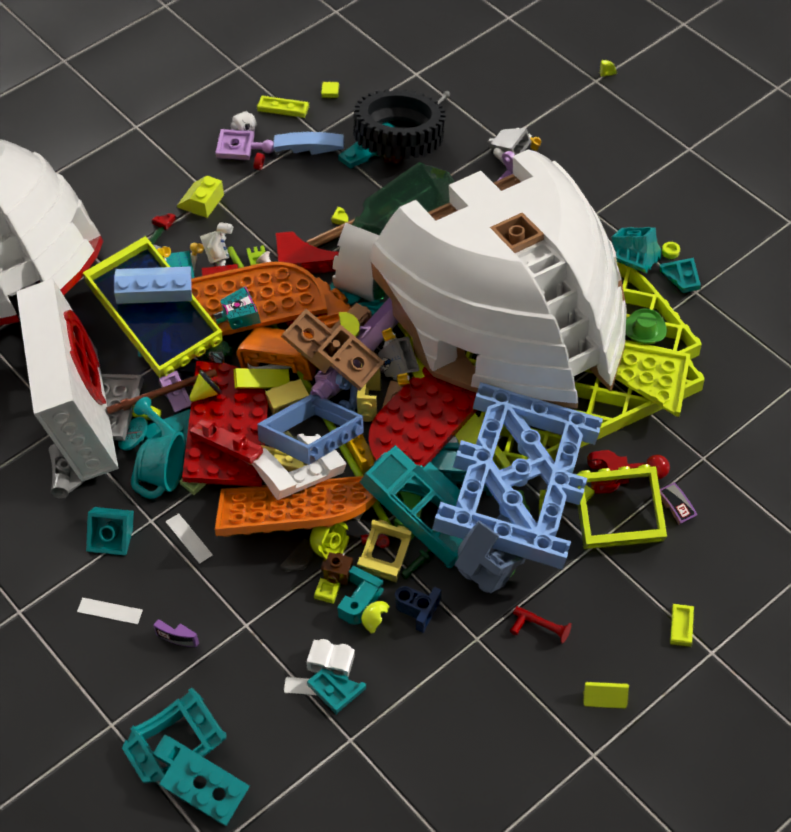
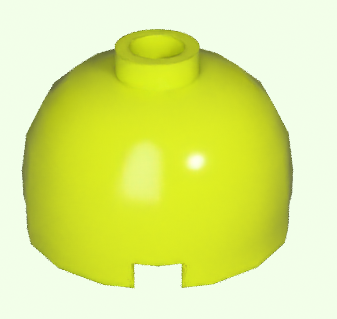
(329, 539)

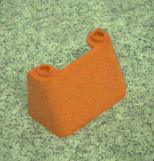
(268, 347)

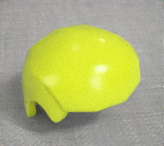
(372, 613)

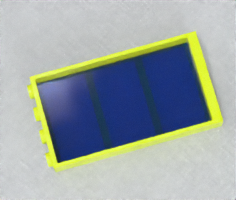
(161, 331)

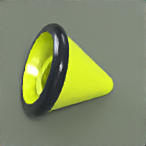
(204, 388)

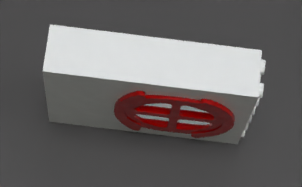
(66, 380)

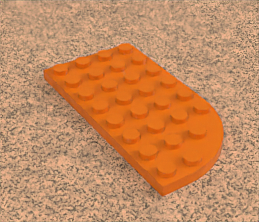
(323, 504)

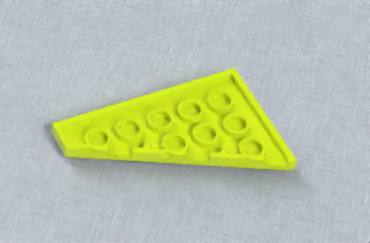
(655, 375)

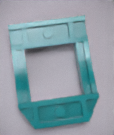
(197, 716)

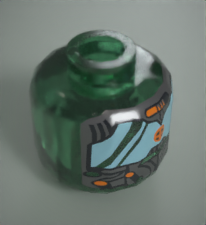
(219, 354)

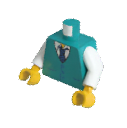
(182, 259)

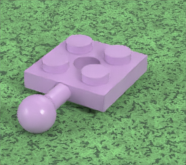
(245, 144)

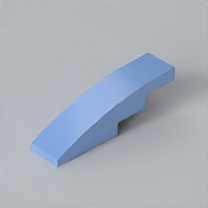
(304, 141)

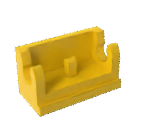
(361, 453)

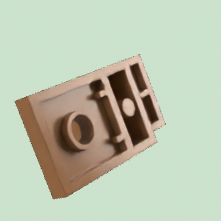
(332, 349)

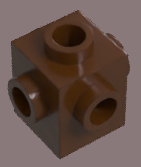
(337, 568)

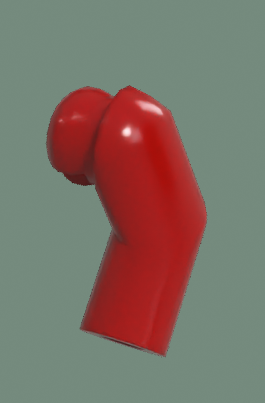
(382, 540)

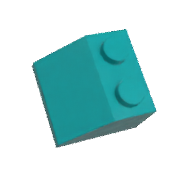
(109, 530)

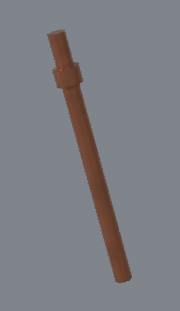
(125, 404)

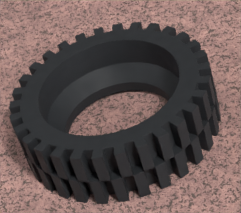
(399, 106)

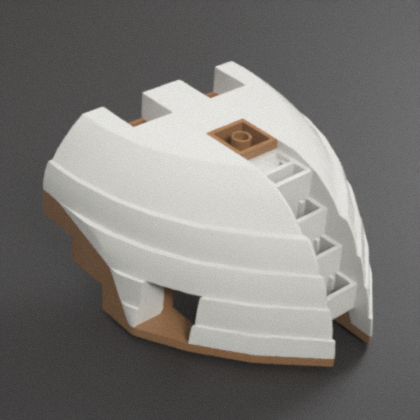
(510, 277)

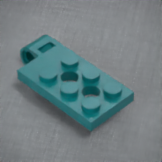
(185, 767)

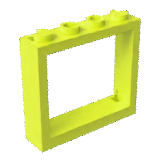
(625, 538)

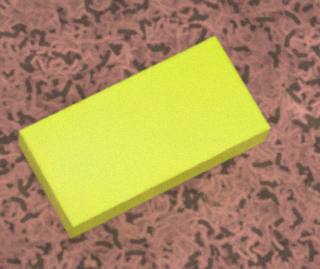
(682, 625)

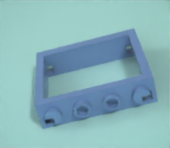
(271, 429)

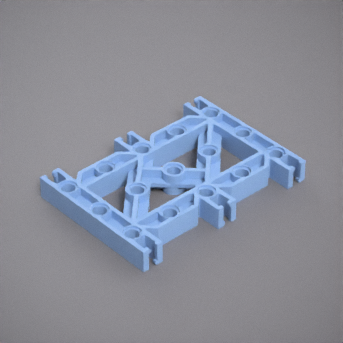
(523, 535)

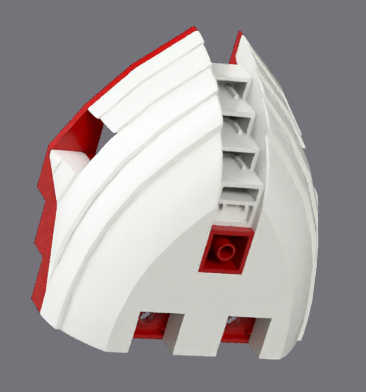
(41, 227)

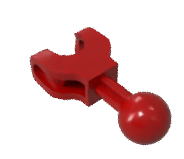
(610, 460)

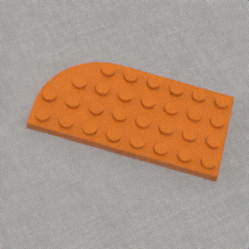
(277, 289)

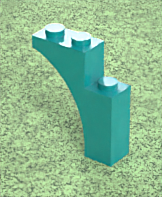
(417, 488)

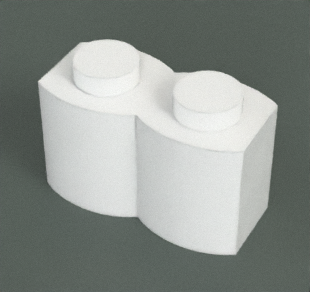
(330, 657)

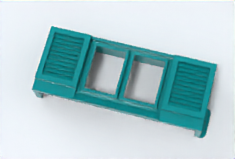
(388, 477)

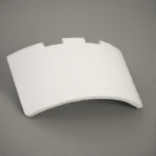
(354, 262)

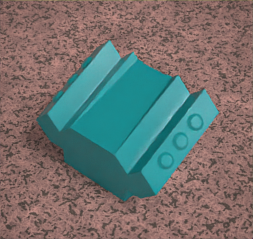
(637, 247)

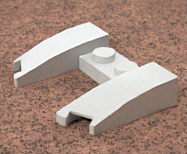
(286, 483)

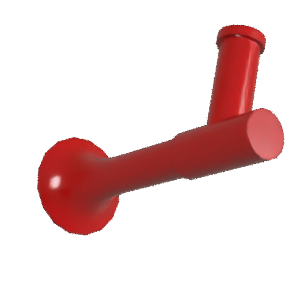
(523, 615)

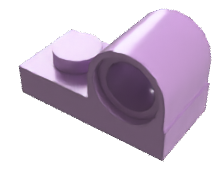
(178, 399)

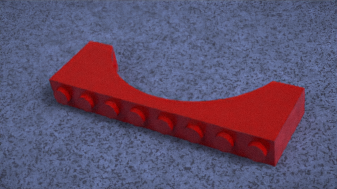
(296, 251)

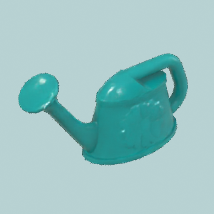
(158, 459)

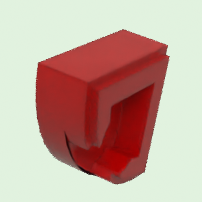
(164, 221)

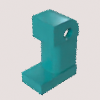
(367, 592)

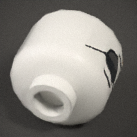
(243, 121)

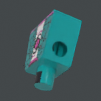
(238, 310)

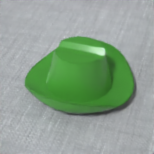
(645, 326)

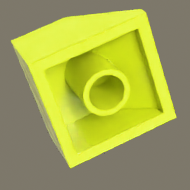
(202, 196)

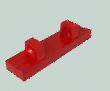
(226, 441)

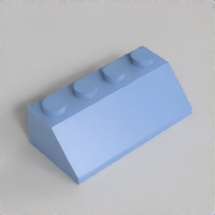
(153, 285)

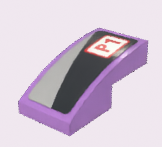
(677, 502)
(180, 635)

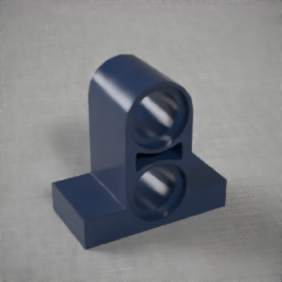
(415, 600)

